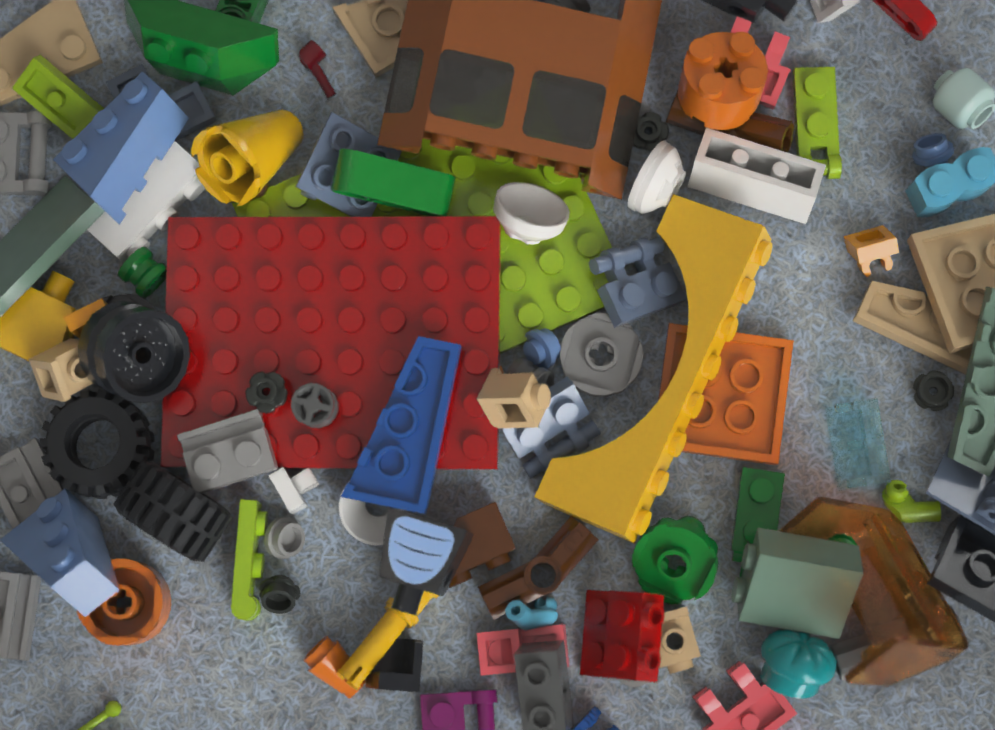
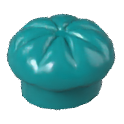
(796, 663)

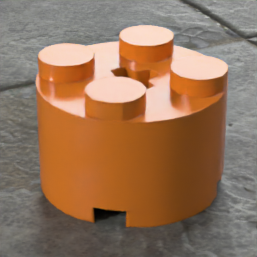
(722, 79)
(148, 611)

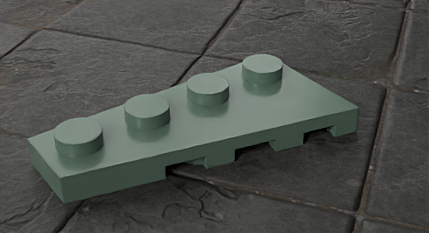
(975, 421)

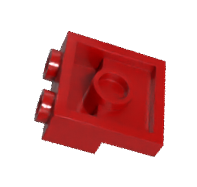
(622, 635)

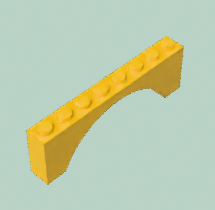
(621, 479)

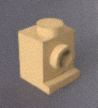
(59, 371)
(514, 399)
(681, 659)

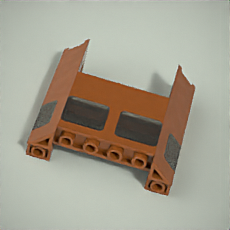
(523, 84)

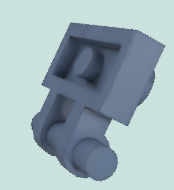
(642, 293)
(562, 415)

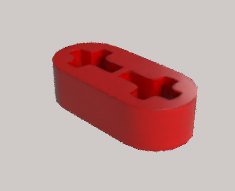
(910, 15)

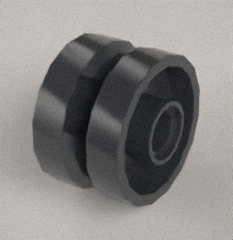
(134, 351)

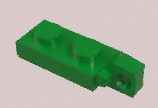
(756, 507)

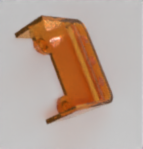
(897, 608)

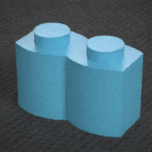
(945, 183)

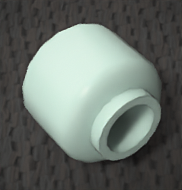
(963, 98)

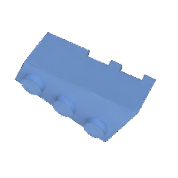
(122, 144)
(66, 551)

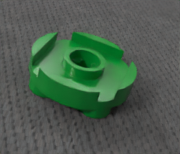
(677, 538)

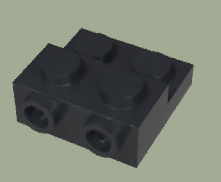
(967, 566)

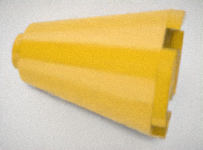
(245, 154)

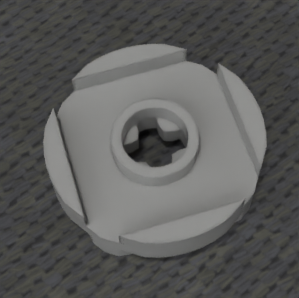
(581, 368)

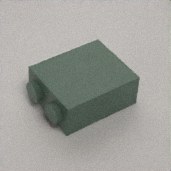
(797, 582)

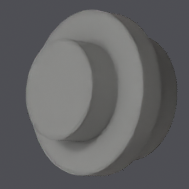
(284, 538)

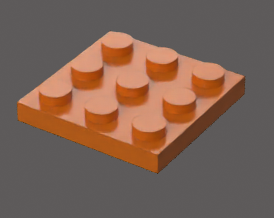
(743, 402)

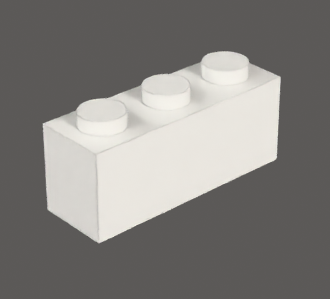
(756, 175)
(167, 188)

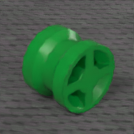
(143, 272)

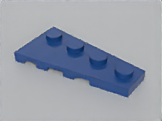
(406, 443)

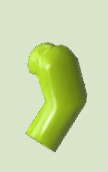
(905, 508)

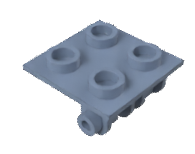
(320, 168)
(965, 491)

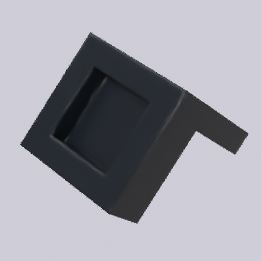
(398, 667)

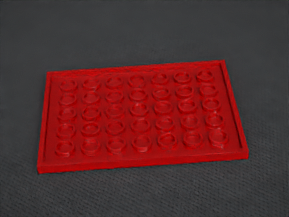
(336, 310)

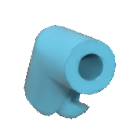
(527, 618)

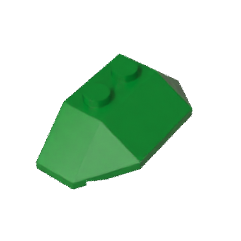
(202, 44)

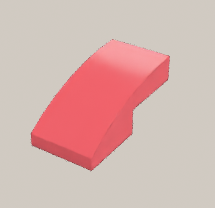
(498, 647)

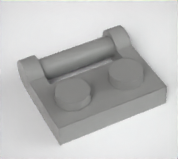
(10, 153)

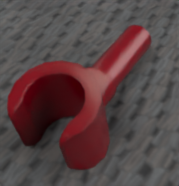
(310, 57)

